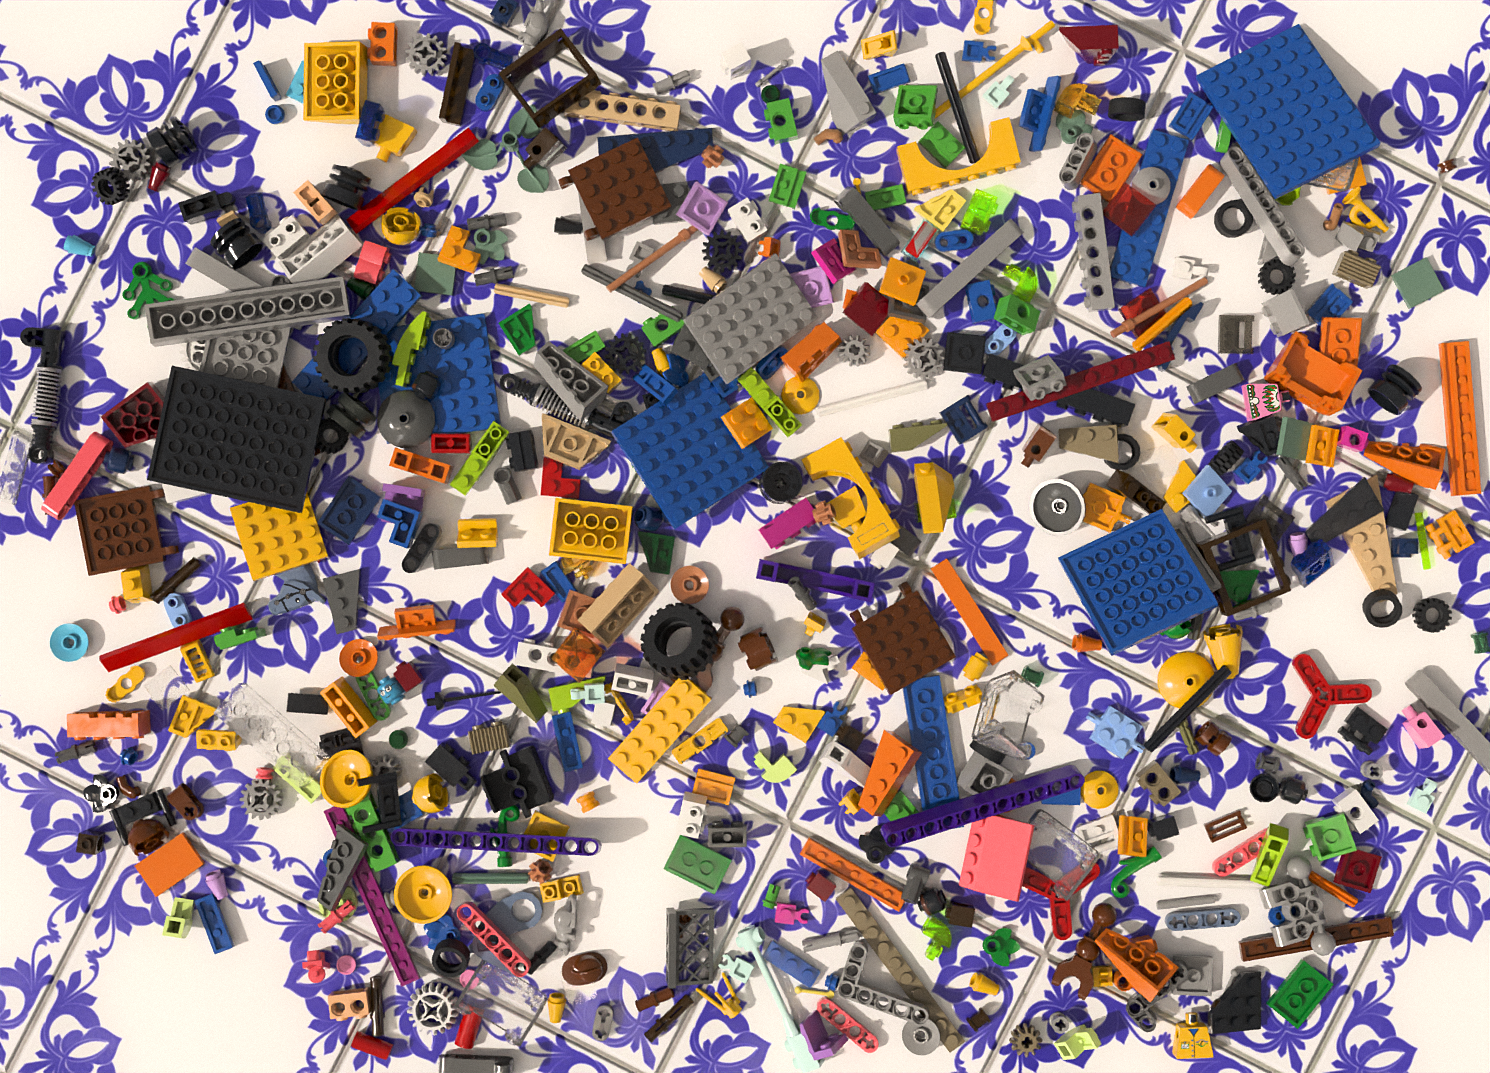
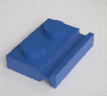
(1190, 116)
(1329, 304)
(408, 810)

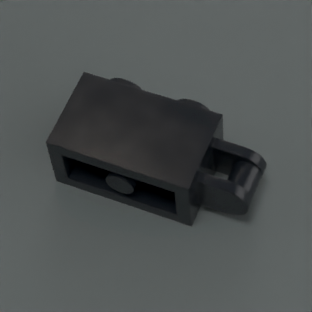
(205, 206)
(451, 766)

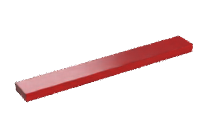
(412, 180)
(175, 637)

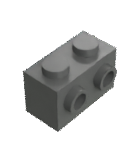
(727, 834)

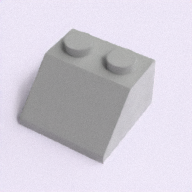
(1284, 313)
(983, 775)

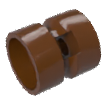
(1219, 741)

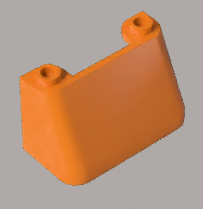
(1312, 376)

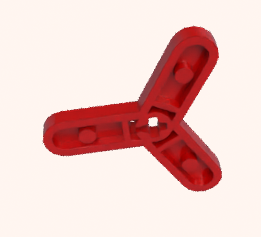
(1317, 707)
(1059, 907)

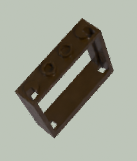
(534, 59)
(1277, 563)

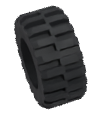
(328, 360)
(660, 630)

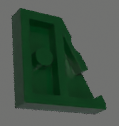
(658, 551)

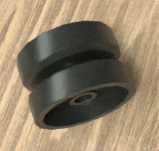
(350, 416)

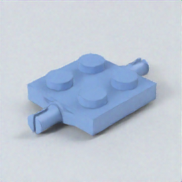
(1115, 732)

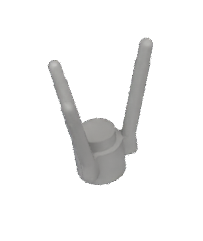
(1191, 514)

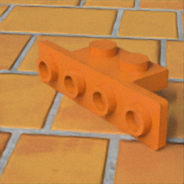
(416, 622)

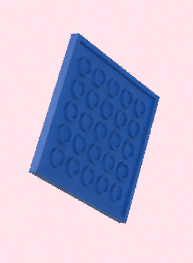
(466, 375)
(688, 451)
(1137, 582)

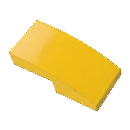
(561, 888)

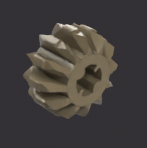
(1019, 1037)

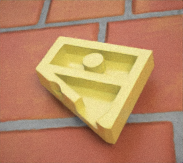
(941, 209)

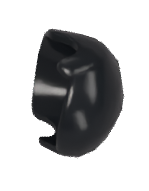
(1264, 787)

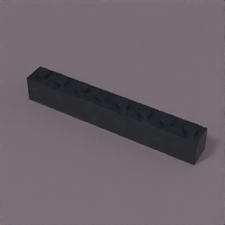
(1088, 402)

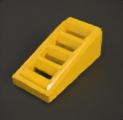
(203, 658)

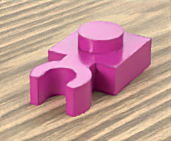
(787, 913)

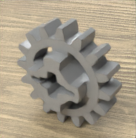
(418, 53)
(131, 152)
(919, 366)
(255, 793)

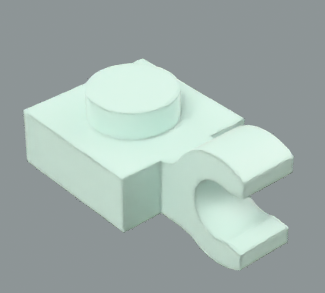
(997, 92)
(592, 693)
(1421, 798)

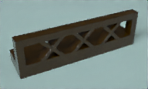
(457, 85)

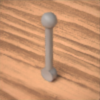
(784, 63)

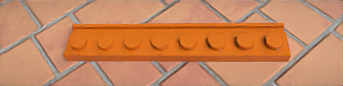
(1459, 418)

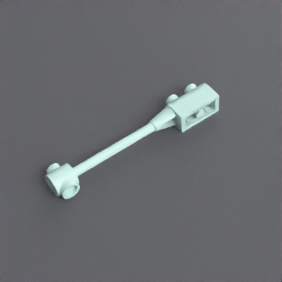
(750, 939)

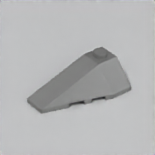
(845, 95)

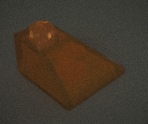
(577, 655)

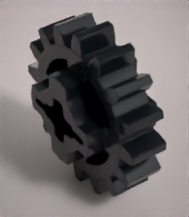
(716, 245)
(627, 345)

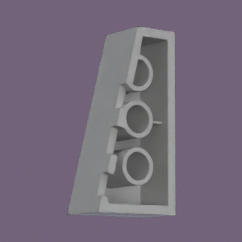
(570, 380)

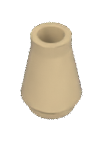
(713, 280)

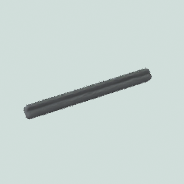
(634, 294)

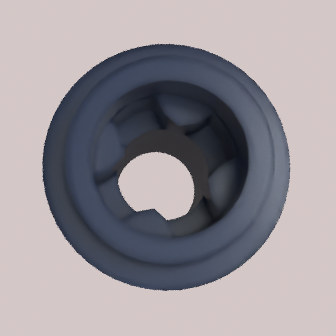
(1182, 774)

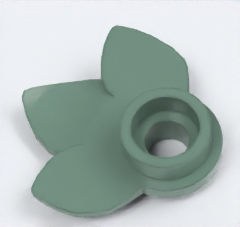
(1074, 125)
(492, 246)

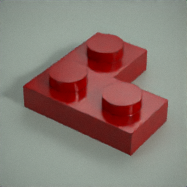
(554, 484)
(528, 584)

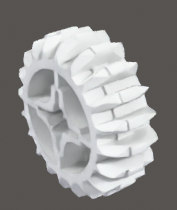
(437, 1014)

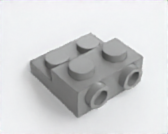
(1040, 378)

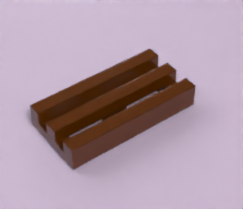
(1242, 826)

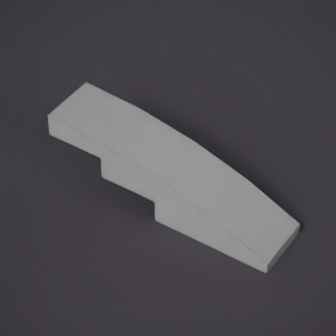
(596, 247)

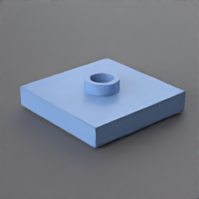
(1207, 491)

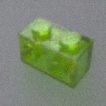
(978, 212)

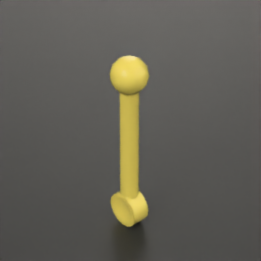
(830, 994)

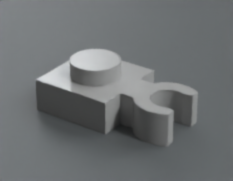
(638, 254)

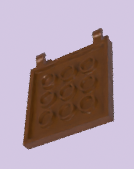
(617, 189)
(121, 530)
(902, 641)

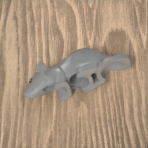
(536, 28)
(564, 922)

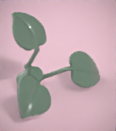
(483, 154)

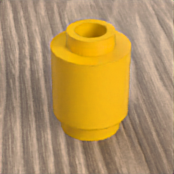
(975, 667)

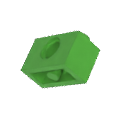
(783, 110)
(1017, 314)
(658, 336)

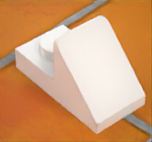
(816, 671)

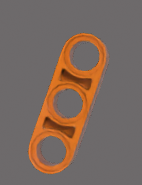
(1200, 191)

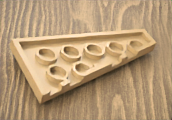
(1371, 545)

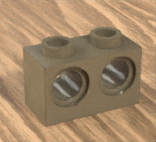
(1161, 780)

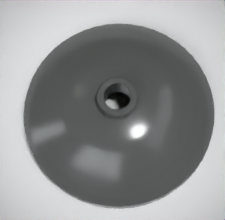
(419, 421)
(1049, 515)

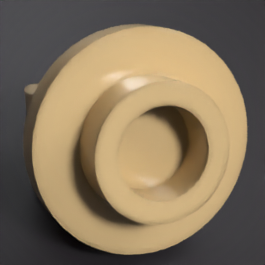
(423, 199)

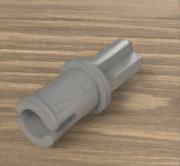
(671, 82)
(1254, 611)

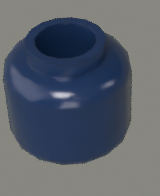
(119, 460)
(648, 518)

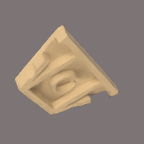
(570, 443)

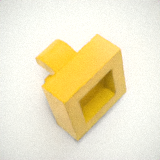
(814, 623)
(851, 800)
(1102, 975)

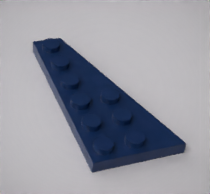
(663, 148)

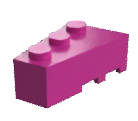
(788, 524)

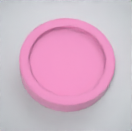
(346, 964)
(465, 977)

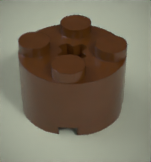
(758, 649)

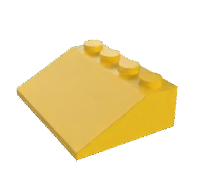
(334, 82)
(590, 530)

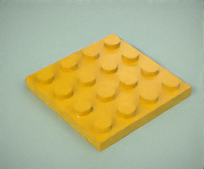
(277, 538)

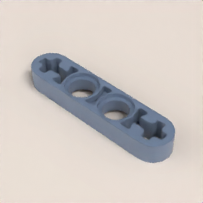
(1202, 922)

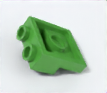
(915, 106)
(234, 636)
(1329, 836)

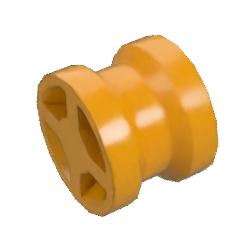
(588, 801)

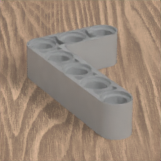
(876, 993)

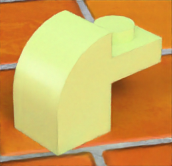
(775, 772)
(180, 921)
(1076, 1041)

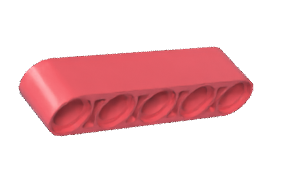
(77, 476)
(495, 948)

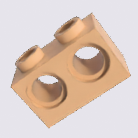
(315, 202)
(349, 998)

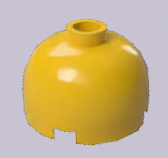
(400, 226)
(430, 794)

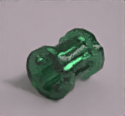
(1480, 642)
(1032, 676)

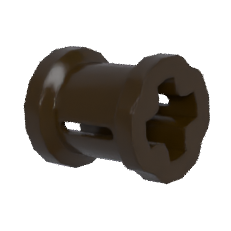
(978, 1020)

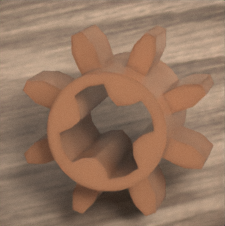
(712, 156)
(824, 513)
(540, 871)

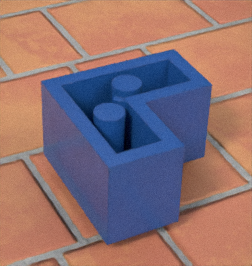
(405, 520)

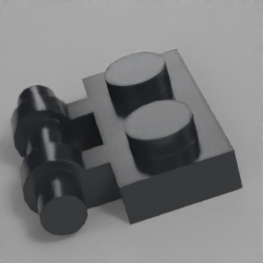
(1365, 725)

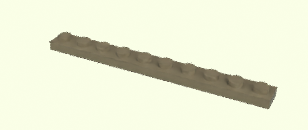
(898, 966)

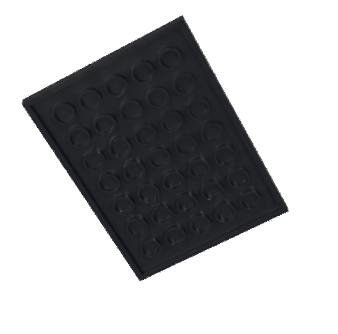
(236, 439)

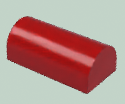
(451, 443)
(468, 1030)
(372, 1045)

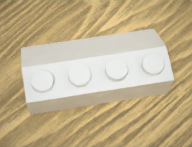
(321, 252)

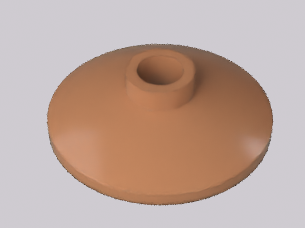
(685, 594)

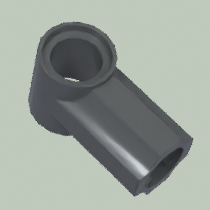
(508, 488)
(916, 878)

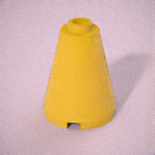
(1225, 646)

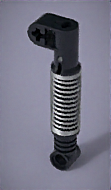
(47, 389)
(550, 401)

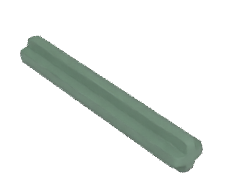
(490, 878)

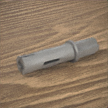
(831, 940)

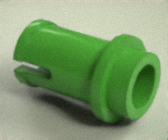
(770, 899)

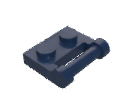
(958, 423)

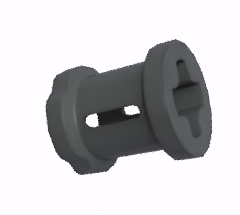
(736, 735)
(1267, 763)

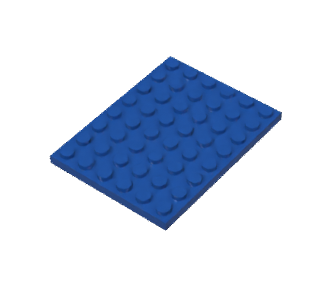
(1287, 111)

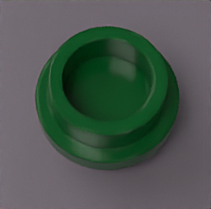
(770, 94)
(398, 739)

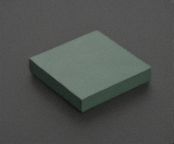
(434, 275)
(1417, 283)
(1294, 438)

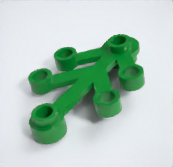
(147, 293)

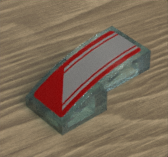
(920, 240)

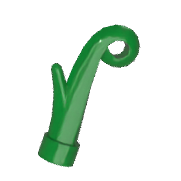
(504, 858)
(1133, 865)

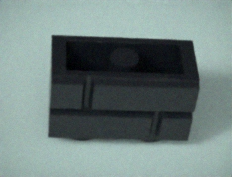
(522, 450)

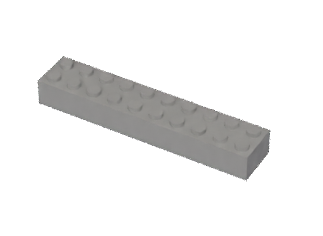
(247, 311)

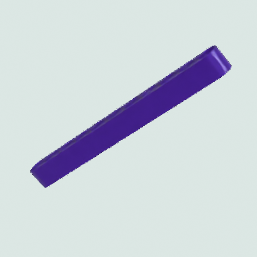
(982, 805)
(487, 838)

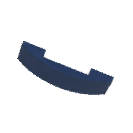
(1190, 316)

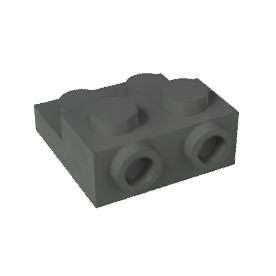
(689, 349)

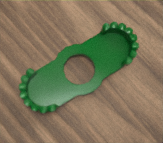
(819, 218)

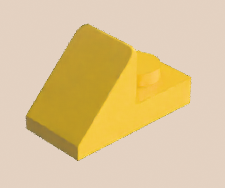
(879, 45)

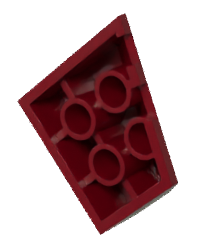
(1092, 43)
(136, 416)

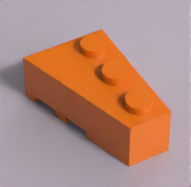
(811, 351)

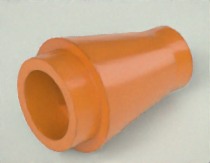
(1086, 643)

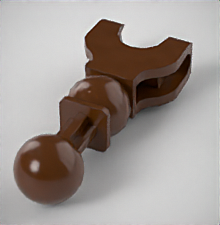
(731, 620)
(1086, 951)

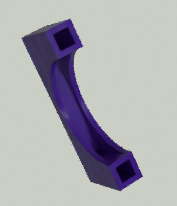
(816, 580)

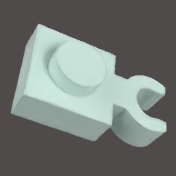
(739, 968)

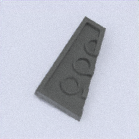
(341, 866)

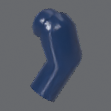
(1366, 793)

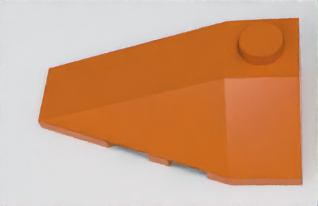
(1417, 464)
(1142, 968)

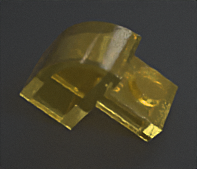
(1076, 97)

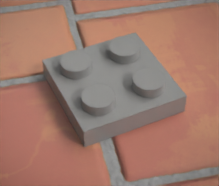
(1198, 978)

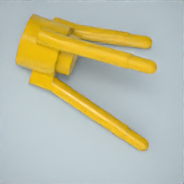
(729, 1006)

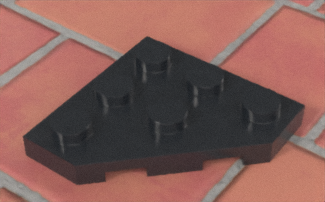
(1238, 1006)

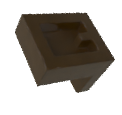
(849, 736)

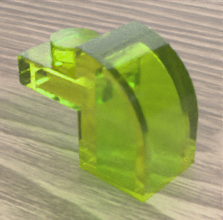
(1026, 281)
(940, 934)

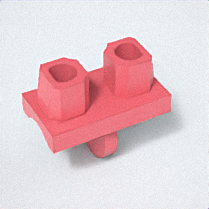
(315, 965)

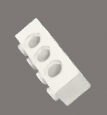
(525, 658)

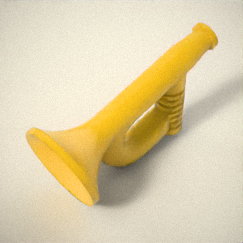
(1354, 198)

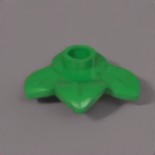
(808, 657)
(1003, 946)

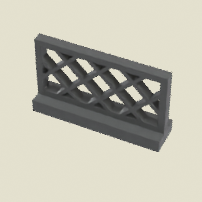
(673, 943)

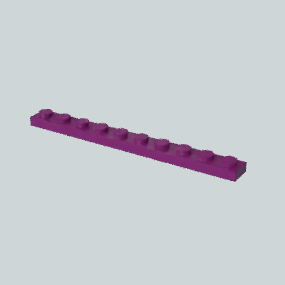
(377, 908)

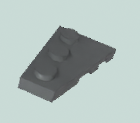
(342, 597)

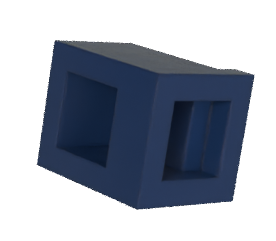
(507, 17)
(1404, 547)

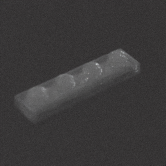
(15, 464)

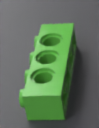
(389, 856)

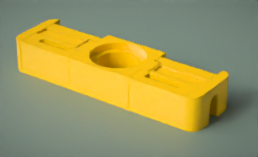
(709, 732)

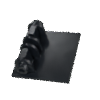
(339, 741)

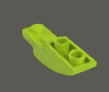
(412, 339)
(769, 402)
(480, 458)

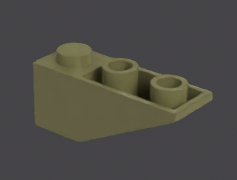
(908, 438)
(520, 691)

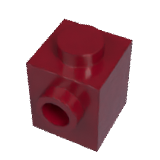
(408, 675)
(820, 885)

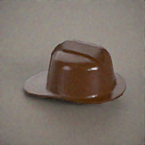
(584, 969)

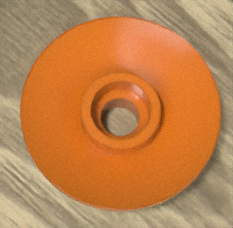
(350, 654)

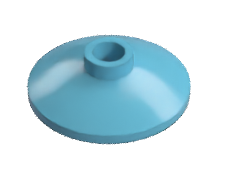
(60, 642)

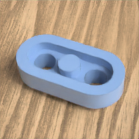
(1000, 340)
(179, 610)

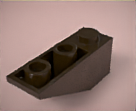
(1135, 492)

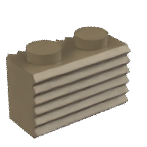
(1356, 269)
(489, 738)

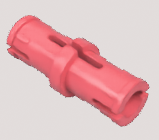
(336, 916)

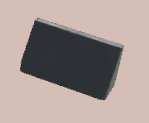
(1401, 510)

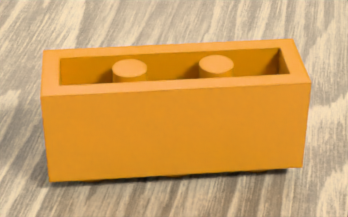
(348, 707)

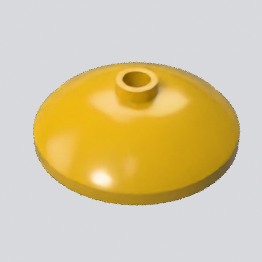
(1174, 675)
(338, 776)
(416, 905)

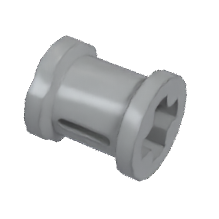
(1366, 772)
(1062, 1027)

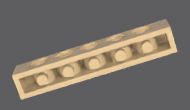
(669, 122)

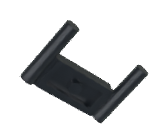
(1241, 545)
(387, 801)
(138, 809)

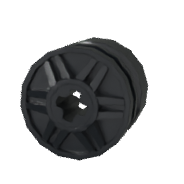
(172, 141)
(346, 187)
(236, 243)
(1394, 389)
(789, 476)

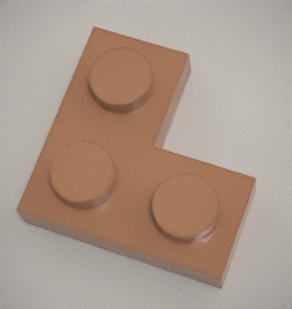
(855, 255)

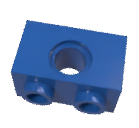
(974, 292)

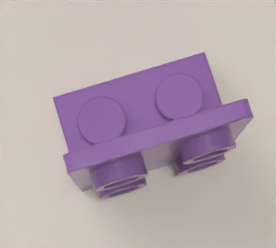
(405, 495)
(817, 1038)

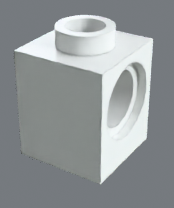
(603, 714)

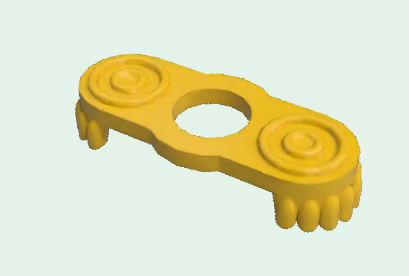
(981, 25)
(117, 692)
(628, 718)

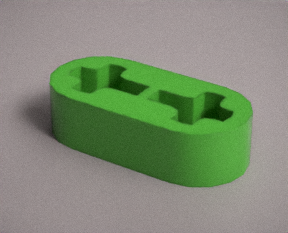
(1223, 138)

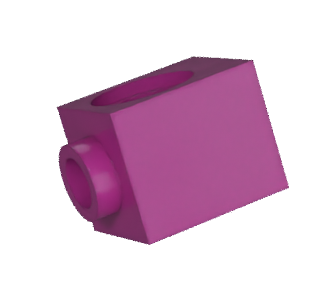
(1344, 439)

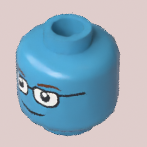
(391, 690)

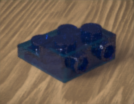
(369, 122)
(1312, 562)

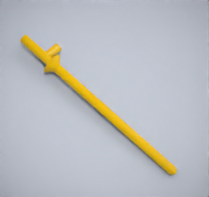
(1025, 44)

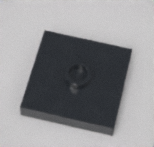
(964, 353)

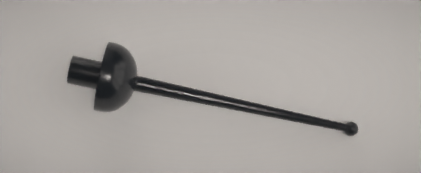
(440, 700)

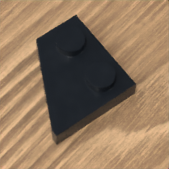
(1262, 433)

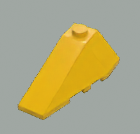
(934, 495)

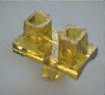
(569, 566)

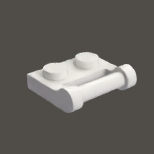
(1098, 830)

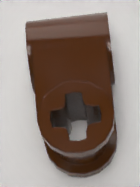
(183, 800)

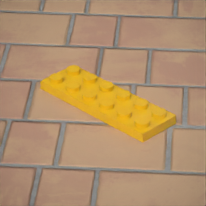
(659, 728)

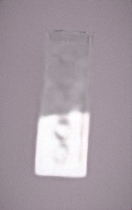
(272, 735)

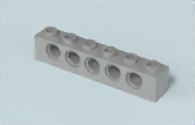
(1093, 204)

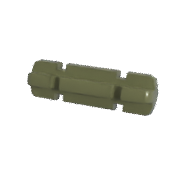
(1188, 738)

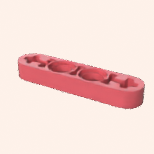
(1244, 849)
(849, 1022)

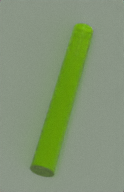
(1422, 541)

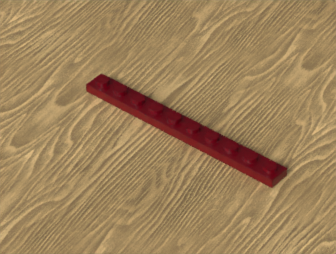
(1085, 380)

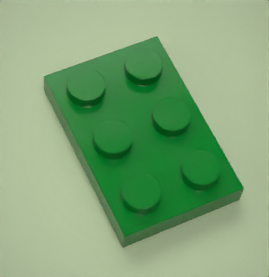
(697, 864)
(1299, 993)

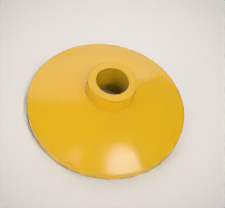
(800, 405)
(1094, 781)

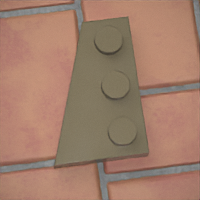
(1091, 441)

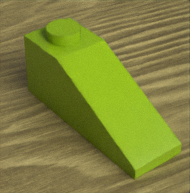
(561, 695)
(1270, 854)

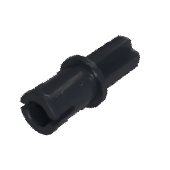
(540, 956)

